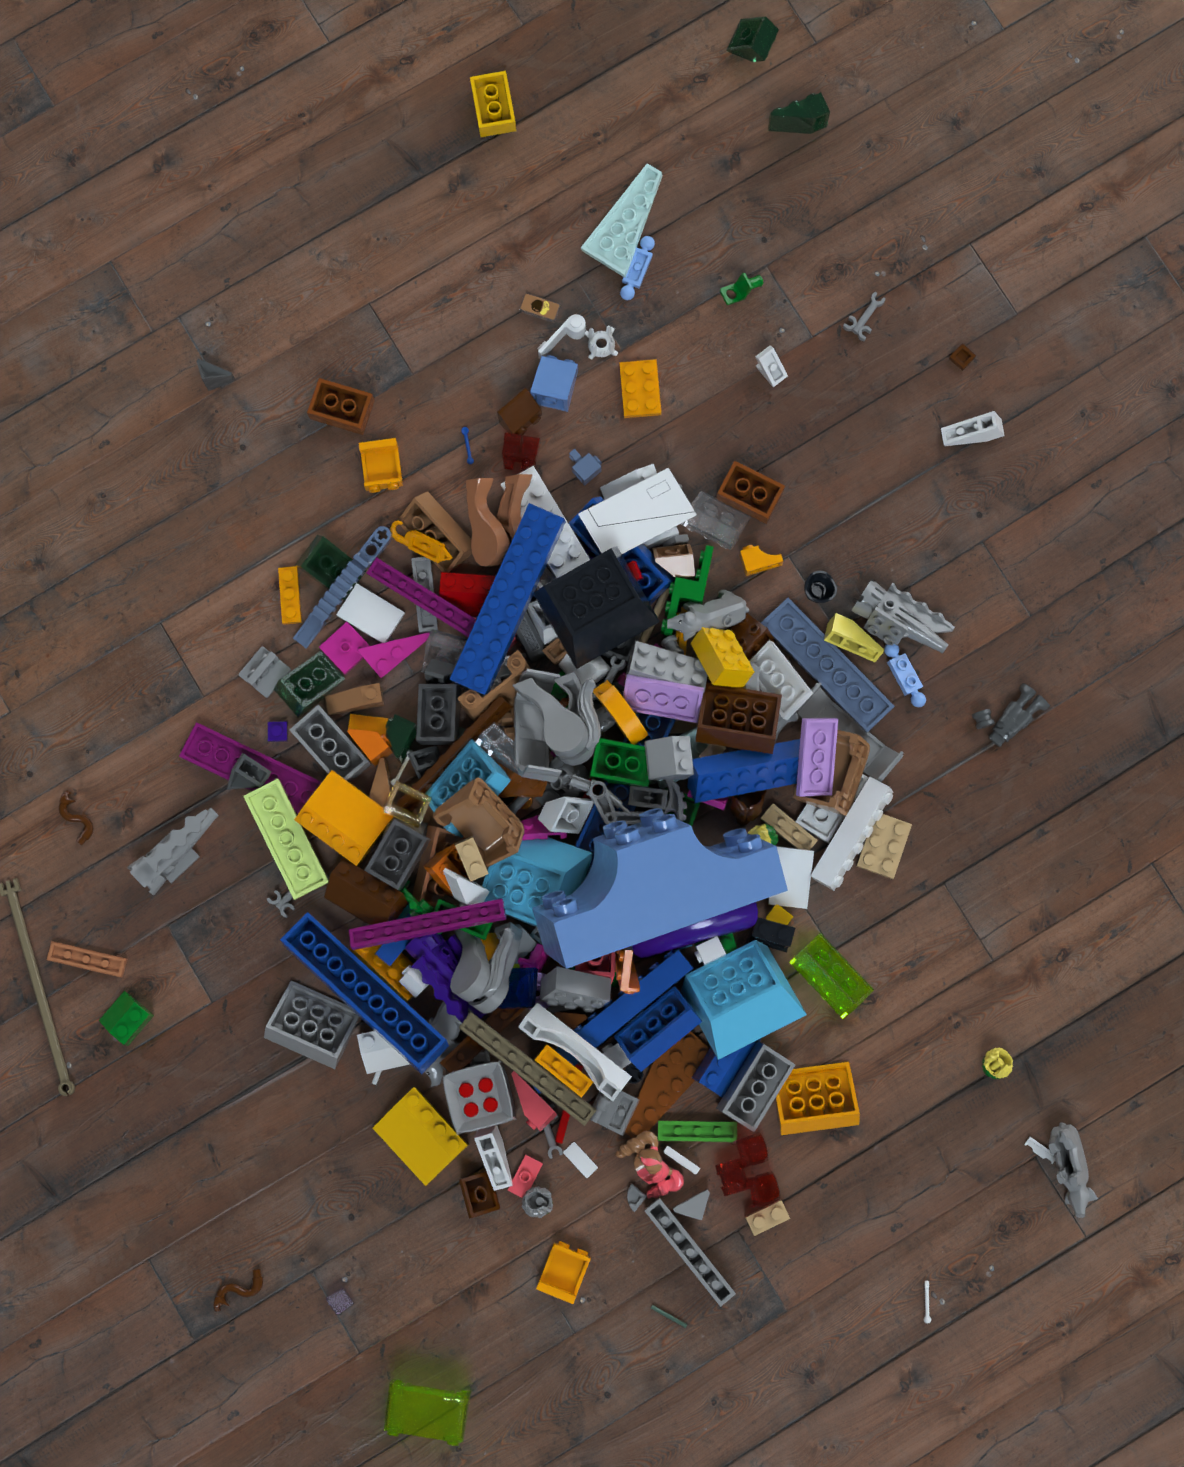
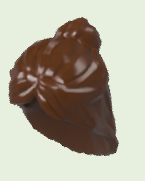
(747, 806)

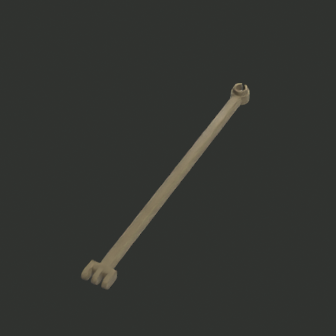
(37, 984)

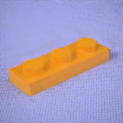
(290, 595)
(564, 1071)

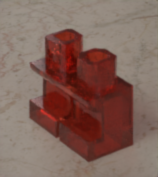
(512, 448)

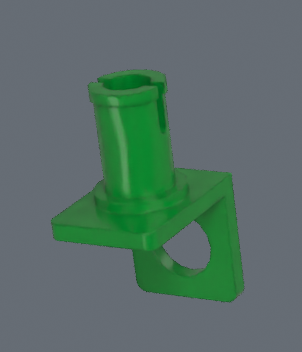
(741, 288)

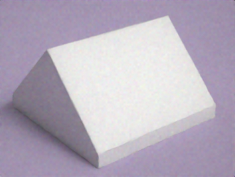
(593, 670)

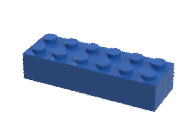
(654, 576)
(744, 772)

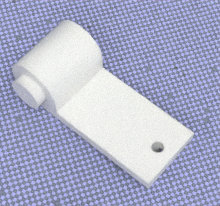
(574, 327)

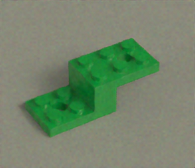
(688, 590)

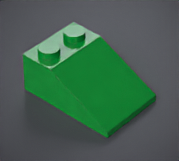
(619, 763)

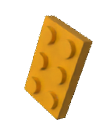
(640, 388)

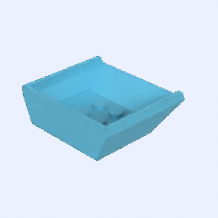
(535, 871)
(741, 998)

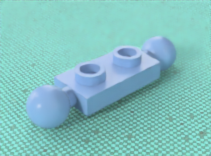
(637, 268)
(905, 675)

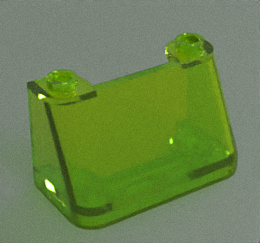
(426, 1412)

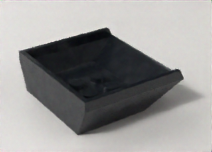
(596, 607)

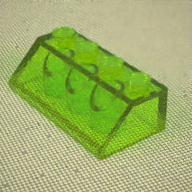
(831, 976)

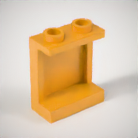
(381, 465)
(564, 1272)

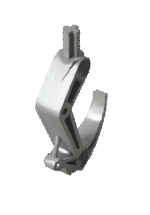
(605, 801)

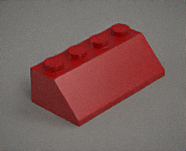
(465, 590)

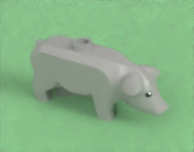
(713, 614)
(448, 1027)
(1071, 1166)

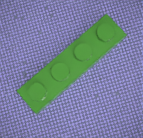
(697, 1131)

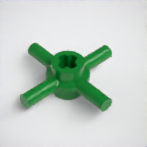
(417, 908)

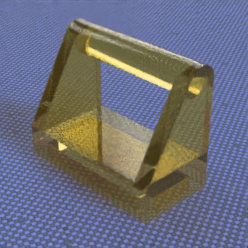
(402, 813)

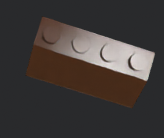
(364, 894)

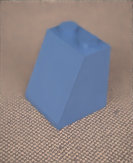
(554, 382)

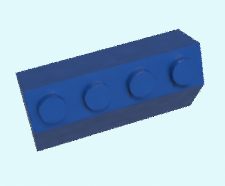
(657, 1029)
(720, 1073)

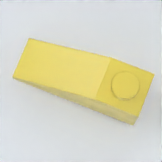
(849, 636)

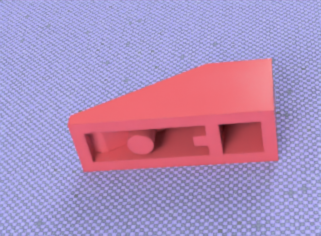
(534, 1107)

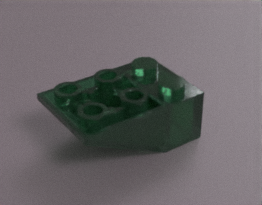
(801, 116)

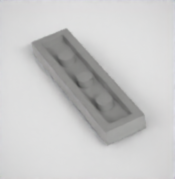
(423, 575)

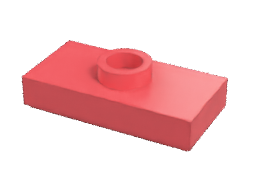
(525, 1176)

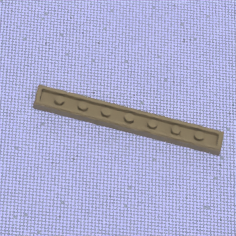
(527, 1068)

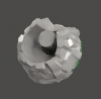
(537, 1202)

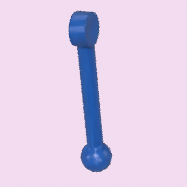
(465, 431)

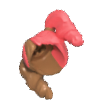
(650, 1165)

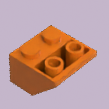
(444, 859)

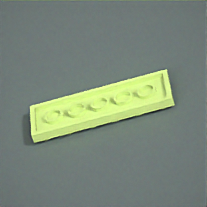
(286, 839)

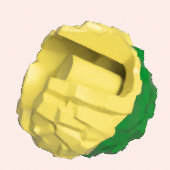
(766, 833)
(997, 1063)

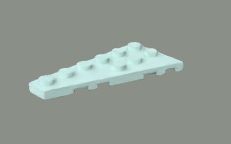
(620, 230)

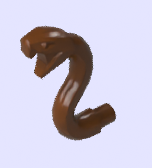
(88, 829)
(256, 1287)

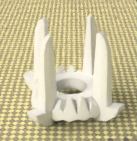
(606, 335)

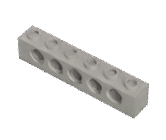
(690, 1252)

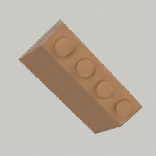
(432, 520)

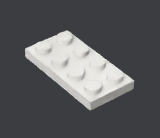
(781, 678)
(821, 821)

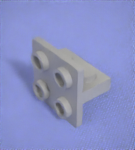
(264, 671)

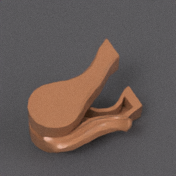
(489, 533)

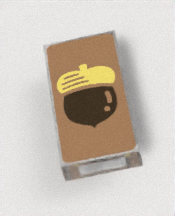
(540, 307)

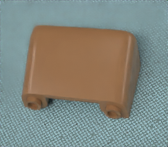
(475, 705)
(850, 762)
(482, 814)

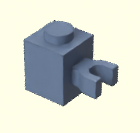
(586, 467)

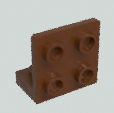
(751, 635)

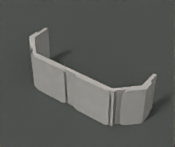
(530, 747)
(880, 758)

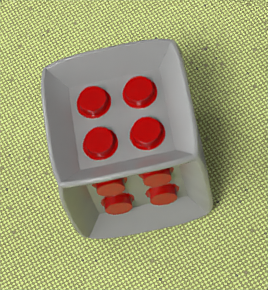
(479, 1097)

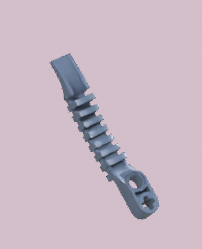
(339, 589)

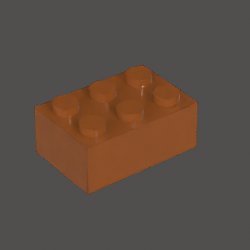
(340, 406)
(750, 492)

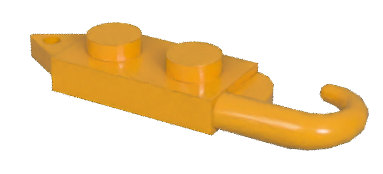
(421, 544)

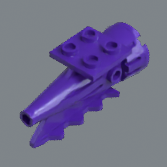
(437, 963)

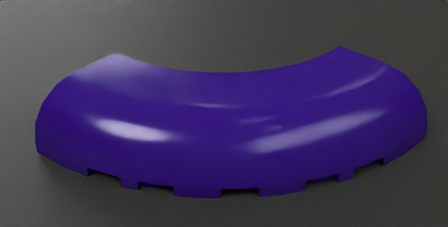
(720, 925)

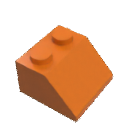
(371, 744)

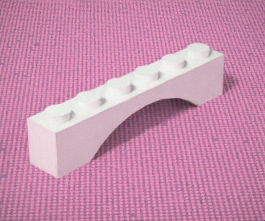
(605, 1073)

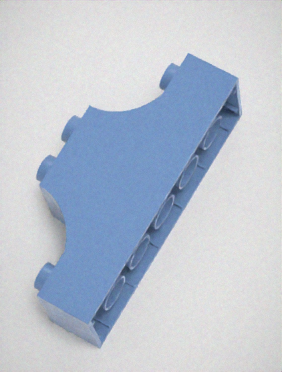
(653, 883)

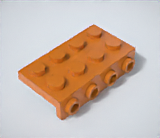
(626, 971)

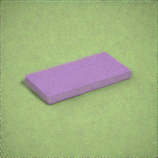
(663, 698)
(817, 757)

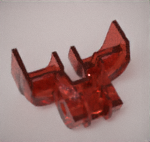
(763, 1186)

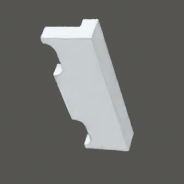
(1040, 1150)

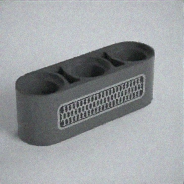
(530, 639)

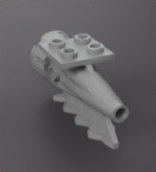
(897, 616)
(172, 854)

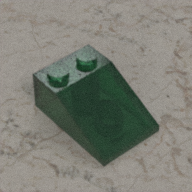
(324, 562)
(308, 683)

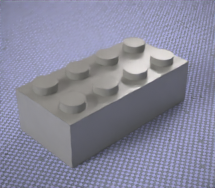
(665, 665)
(329, 745)

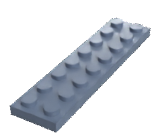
(827, 665)

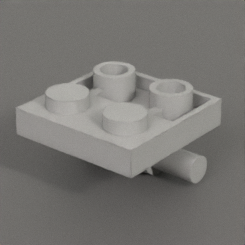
(614, 1114)

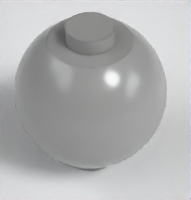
(562, 785)

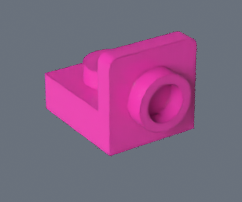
(536, 959)

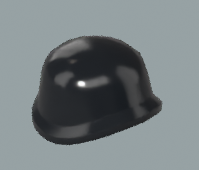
(820, 587)

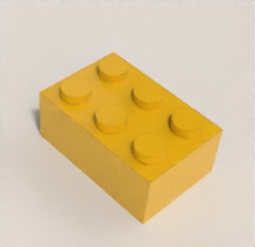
(493, 104)
(722, 657)

